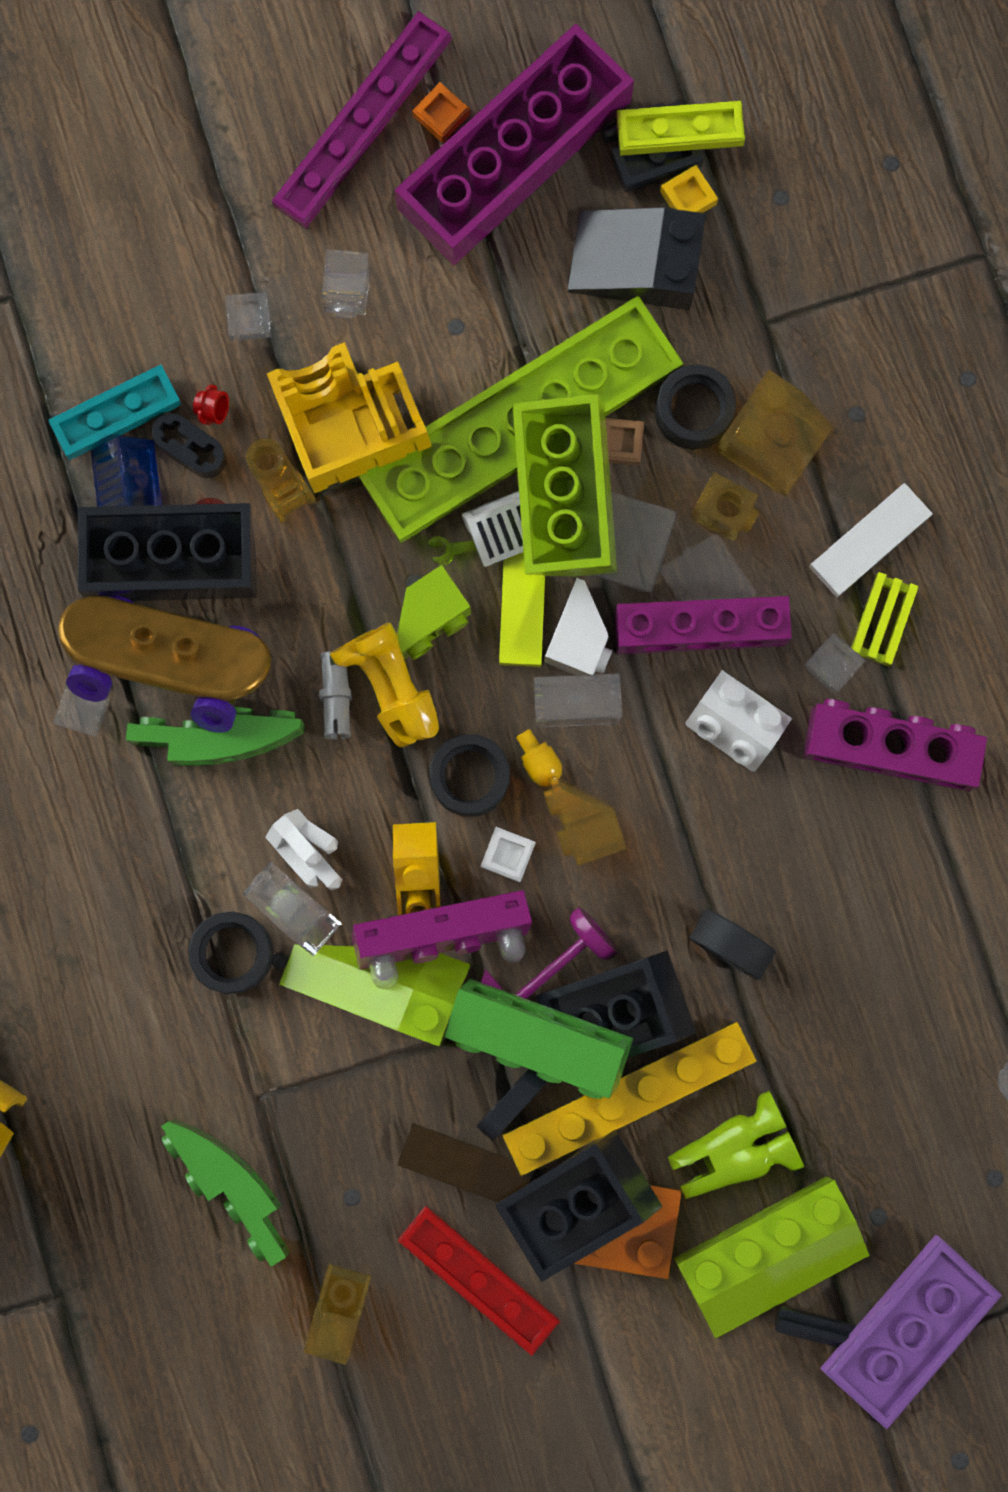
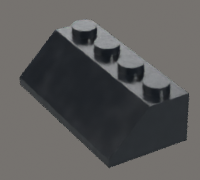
(167, 552)

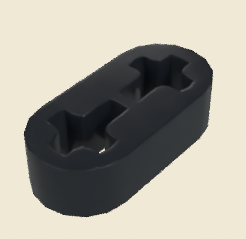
(194, 438)
(511, 1104)

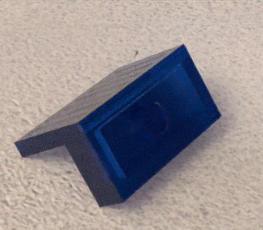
(126, 473)

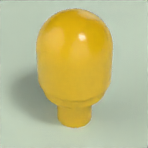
(539, 759)

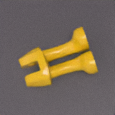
(404, 712)

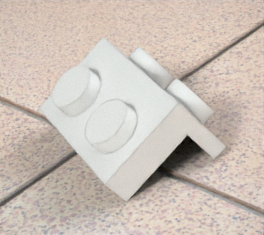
(738, 721)

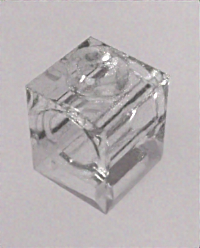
(346, 283)

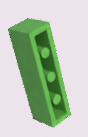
(538, 1039)

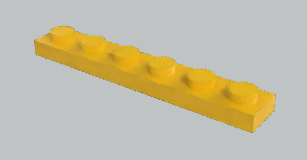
(633, 1099)

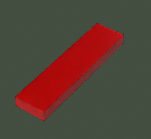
(479, 1280)

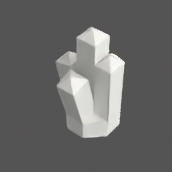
(293, 840)

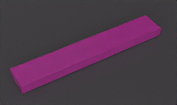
(361, 119)

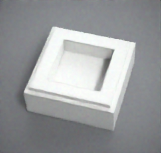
(507, 854)

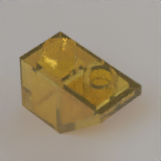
(587, 822)
(337, 1314)

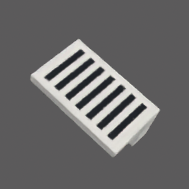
(496, 528)

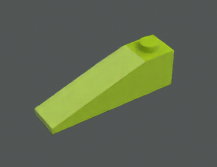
(414, 1006)

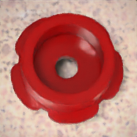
(211, 405)

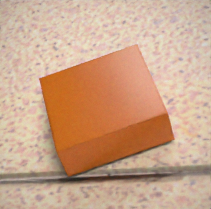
(441, 112)

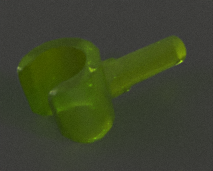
(451, 549)

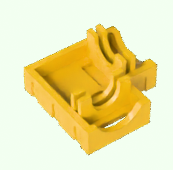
(346, 417)

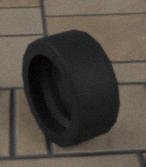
(702, 376)
(476, 743)
(199, 943)
(732, 944)

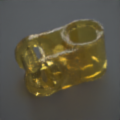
(281, 485)

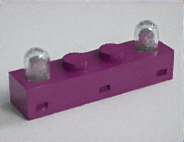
(441, 930)

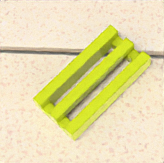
(895, 586)

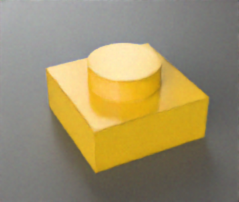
(689, 192)

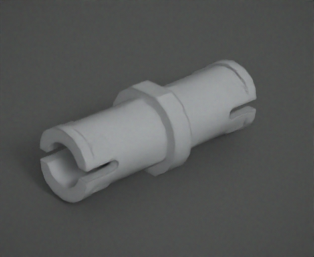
(335, 698)

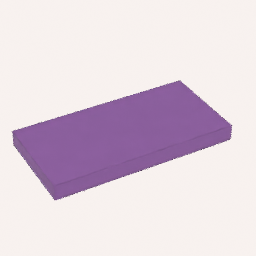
(911, 1331)

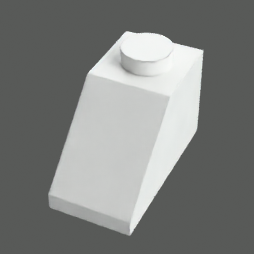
(580, 636)

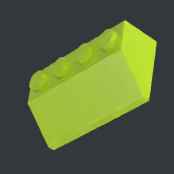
(565, 487)
(772, 1256)

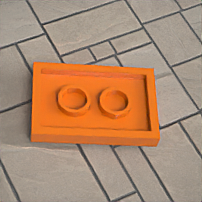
(646, 1247)

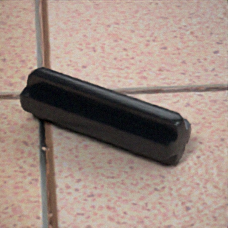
(812, 1326)

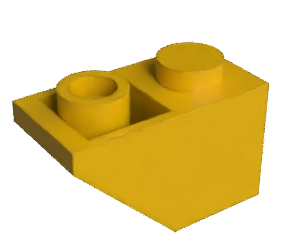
(416, 867)

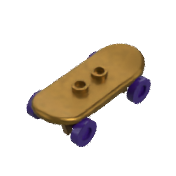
(162, 651)

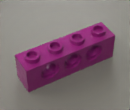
(702, 625)
(958, 771)

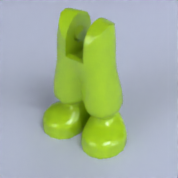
(732, 1153)

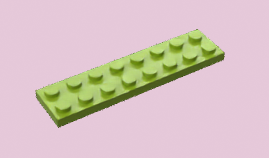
(476, 440)

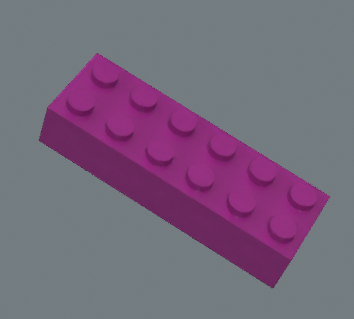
(514, 144)

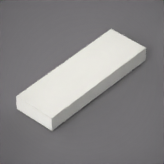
(870, 540)

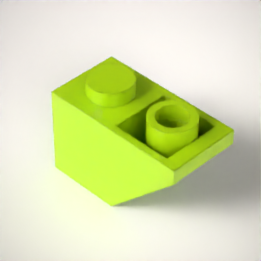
(428, 610)

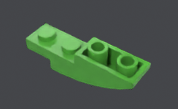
(199, 747)
(219, 1169)

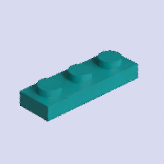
(115, 412)

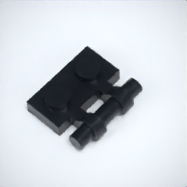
(646, 169)

